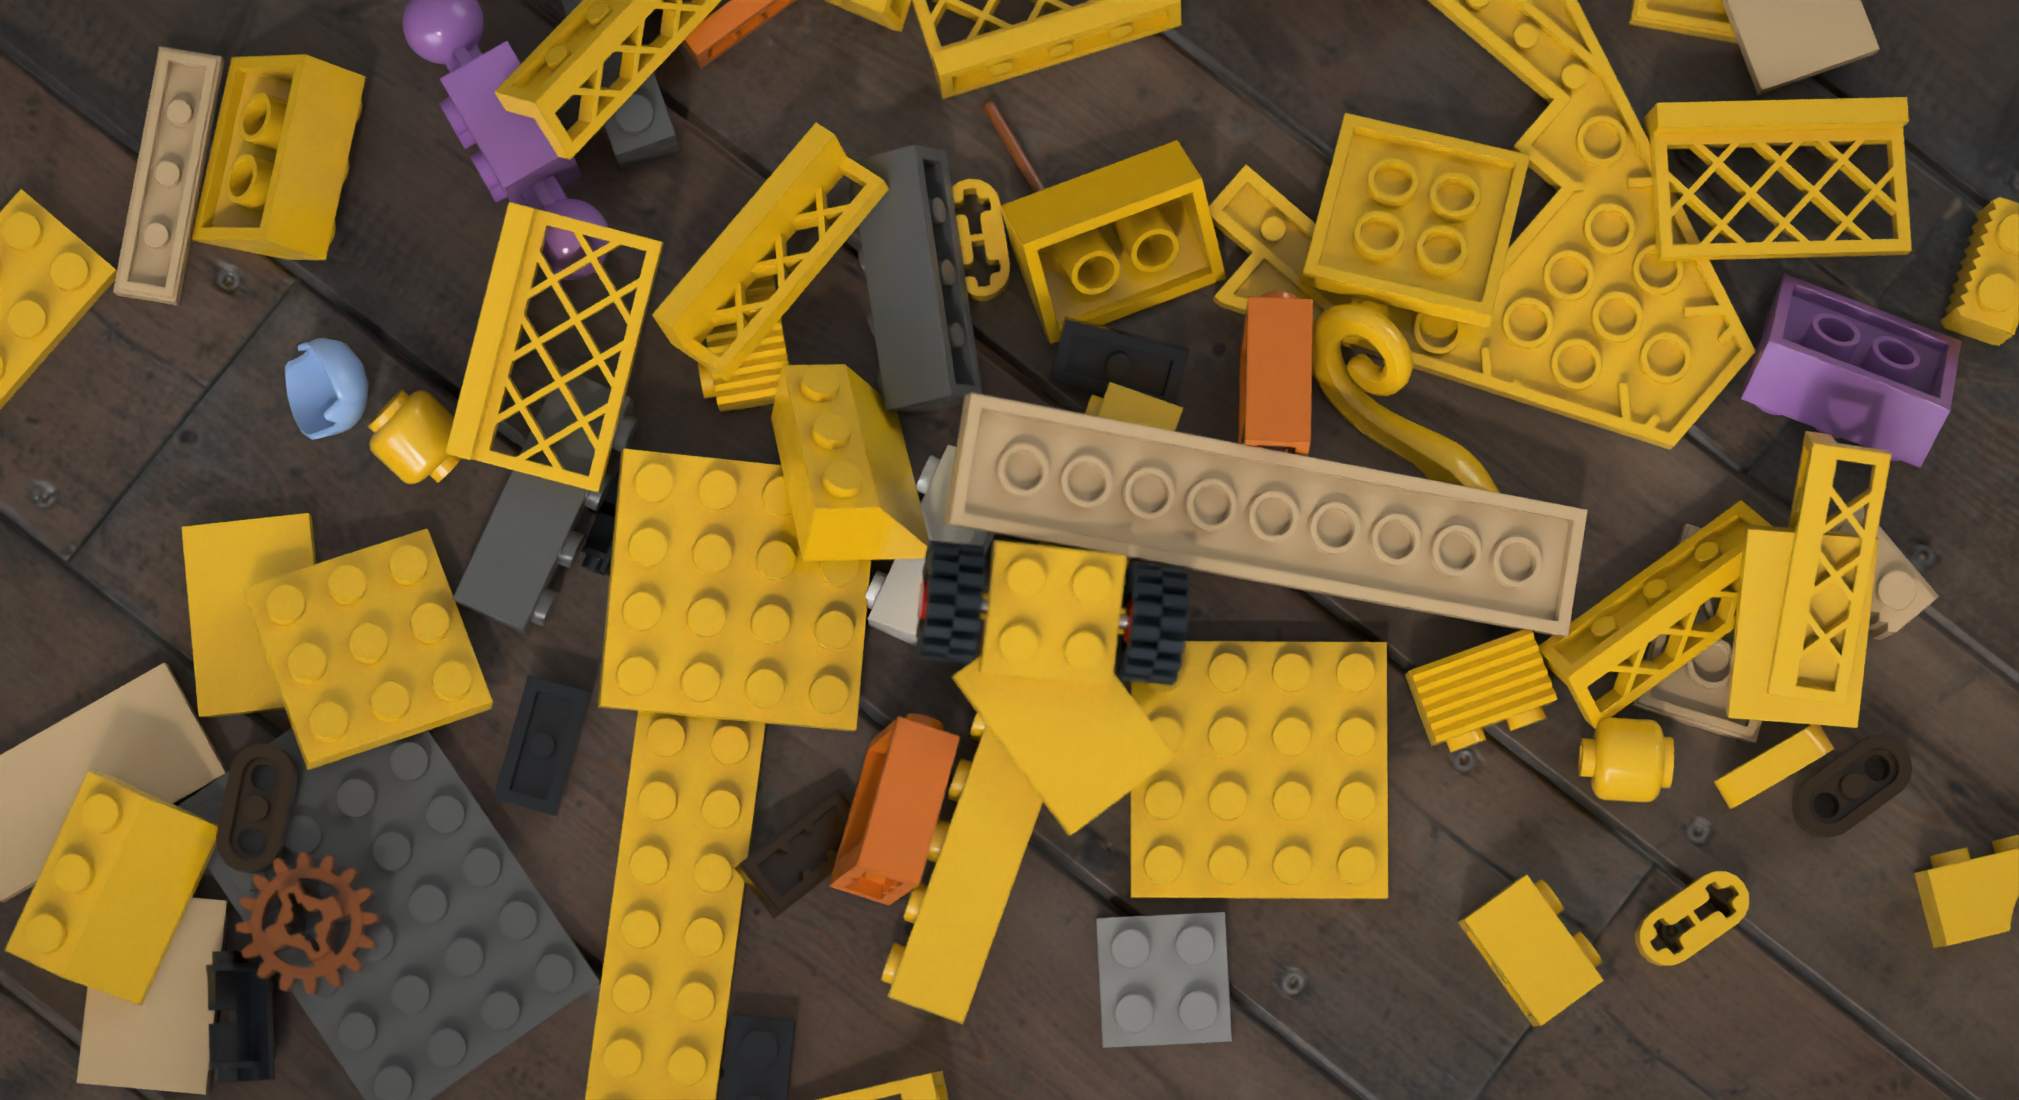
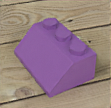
(1852, 371)

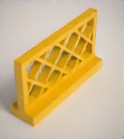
(1035, 42)
(1779, 124)
(500, 332)

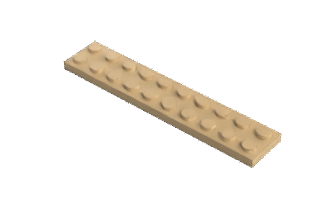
(1264, 515)

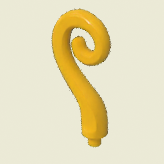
(1344, 386)

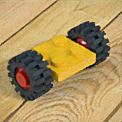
(1052, 613)

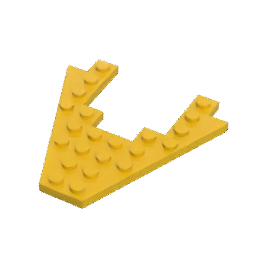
(1582, 303)

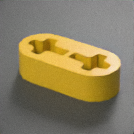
(992, 238)
(1773, 765)
(1682, 906)

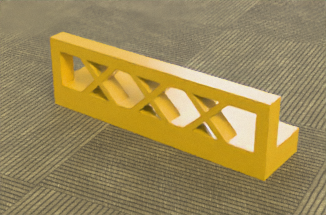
(576, 57)
(753, 240)
(1811, 523)
(1654, 603)

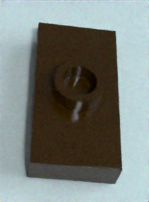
(797, 855)

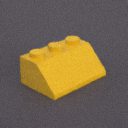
(279, 156)
(1115, 239)
(845, 467)
(114, 888)

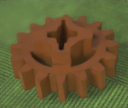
(282, 935)

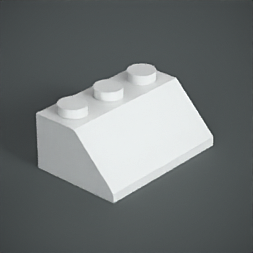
(896, 595)

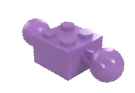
(513, 150)

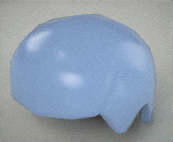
(326, 388)

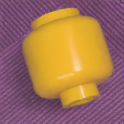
(413, 437)
(1627, 760)

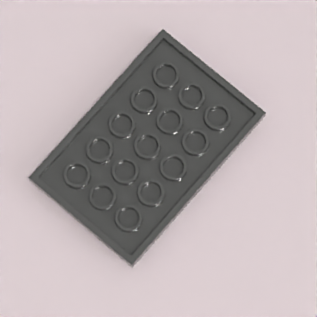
(463, 932)

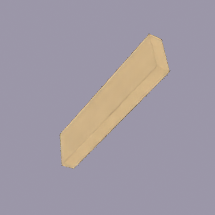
(169, 176)

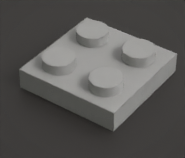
(1163, 980)

